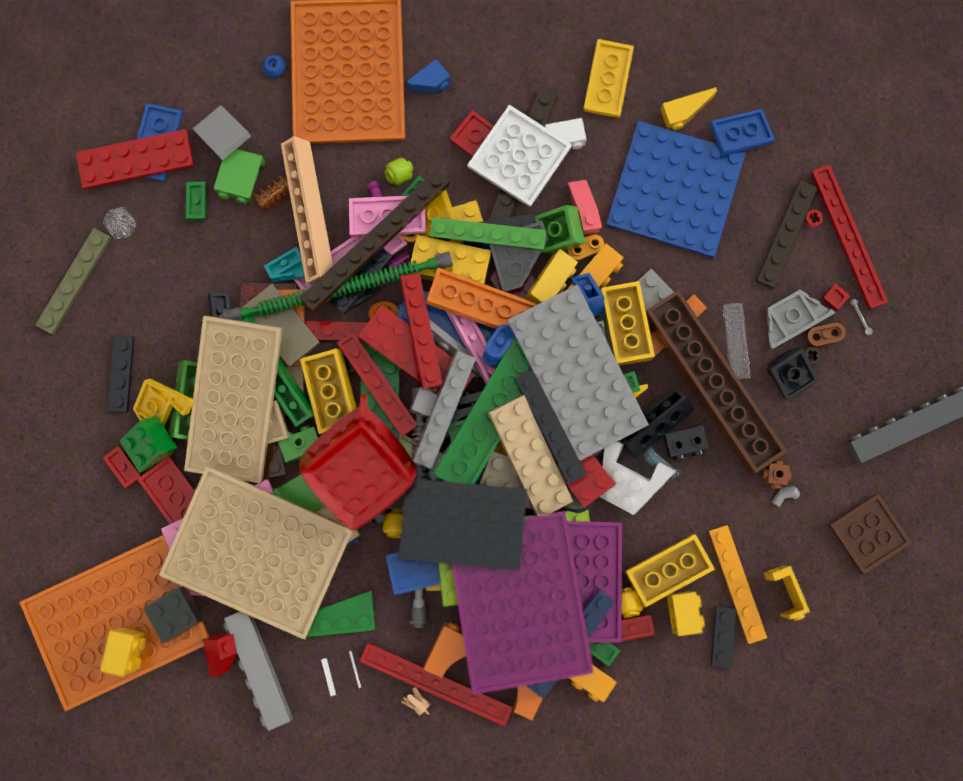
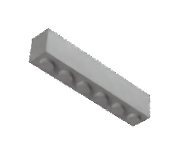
(443, 409)
(259, 670)

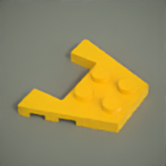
(159, 400)

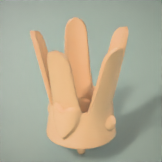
(419, 703)

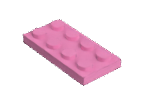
(369, 212)

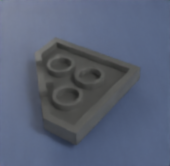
(515, 263)

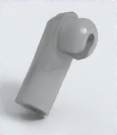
(784, 493)

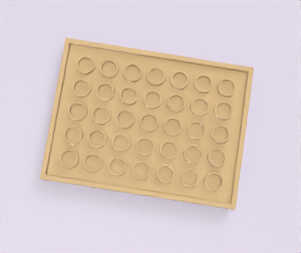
(256, 552)

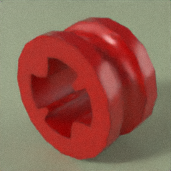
(819, 217)

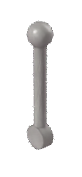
(868, 331)

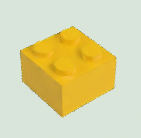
(685, 613)
(123, 651)

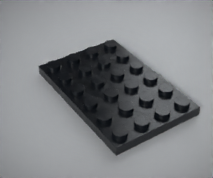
(463, 524)

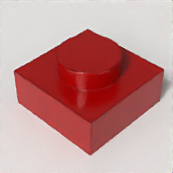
(835, 297)

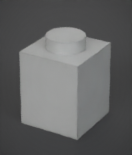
(423, 402)

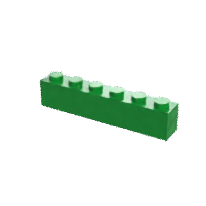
(289, 393)

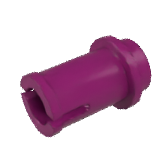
(374, 189)
(400, 260)

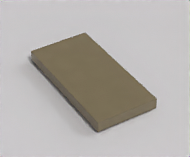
(296, 337)

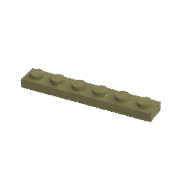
(73, 281)

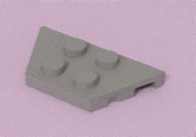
(793, 317)

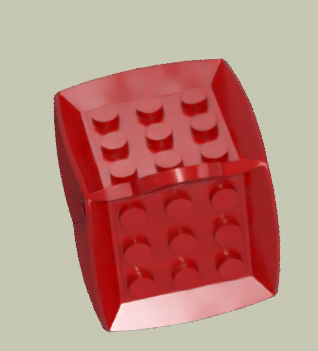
(357, 467)

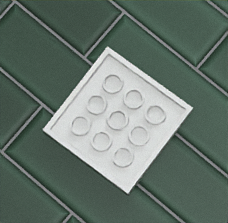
(519, 156)

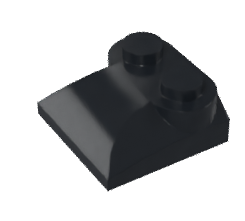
(792, 372)

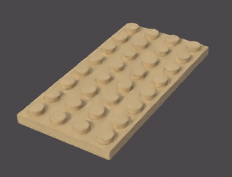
(233, 398)

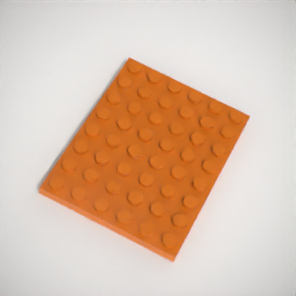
(347, 71)
(77, 615)

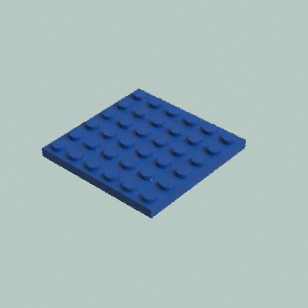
(675, 189)

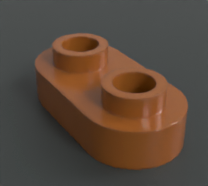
(824, 334)

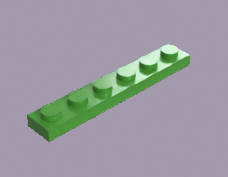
(488, 233)

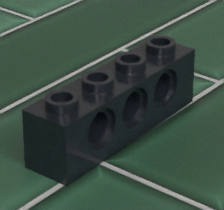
(661, 419)

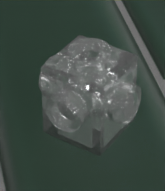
(119, 223)

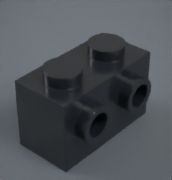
(685, 442)

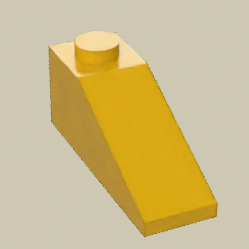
(680, 111)

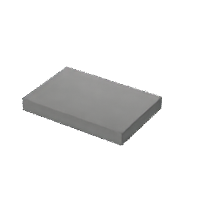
(222, 132)

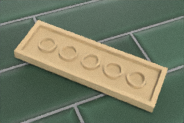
(530, 456)

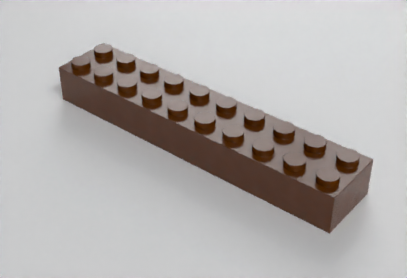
(714, 383)

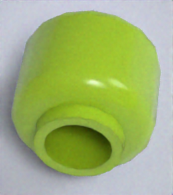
(399, 171)

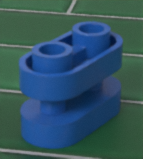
(497, 346)

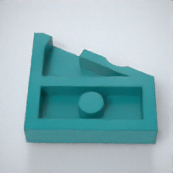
(286, 266)

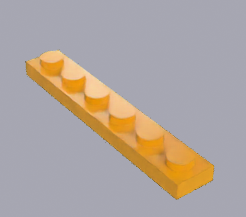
(737, 584)

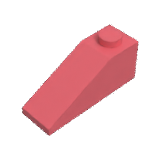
(588, 211)

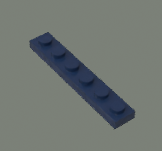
(593, 614)

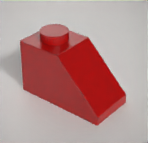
(220, 653)

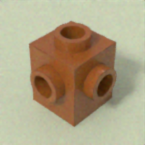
(770, 477)

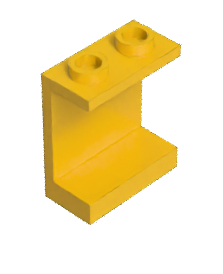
(800, 606)

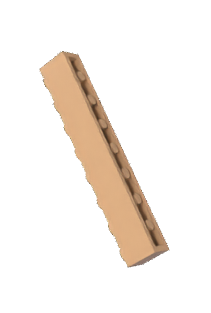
(307, 208)

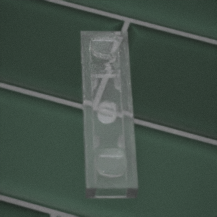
(736, 339)

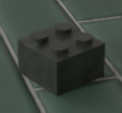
(173, 614)

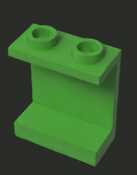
(238, 176)
(299, 493)

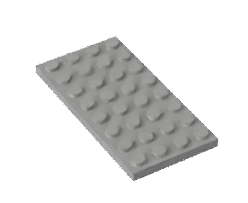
(578, 372)

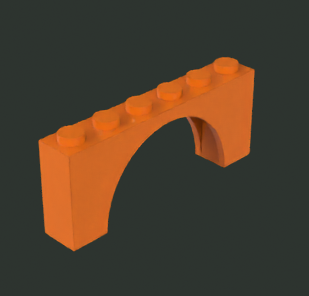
(451, 647)

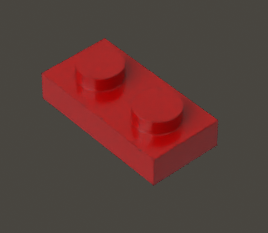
(122, 467)
(637, 627)

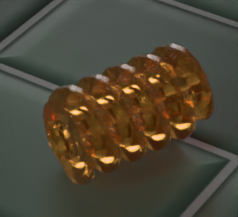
(272, 192)

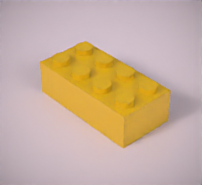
(466, 260)
(627, 323)
(328, 387)
(669, 570)

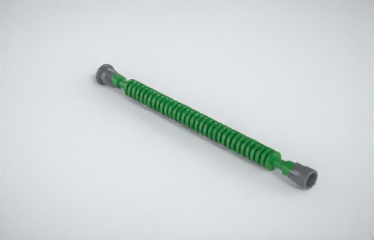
(438, 261)

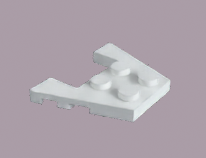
(631, 489)

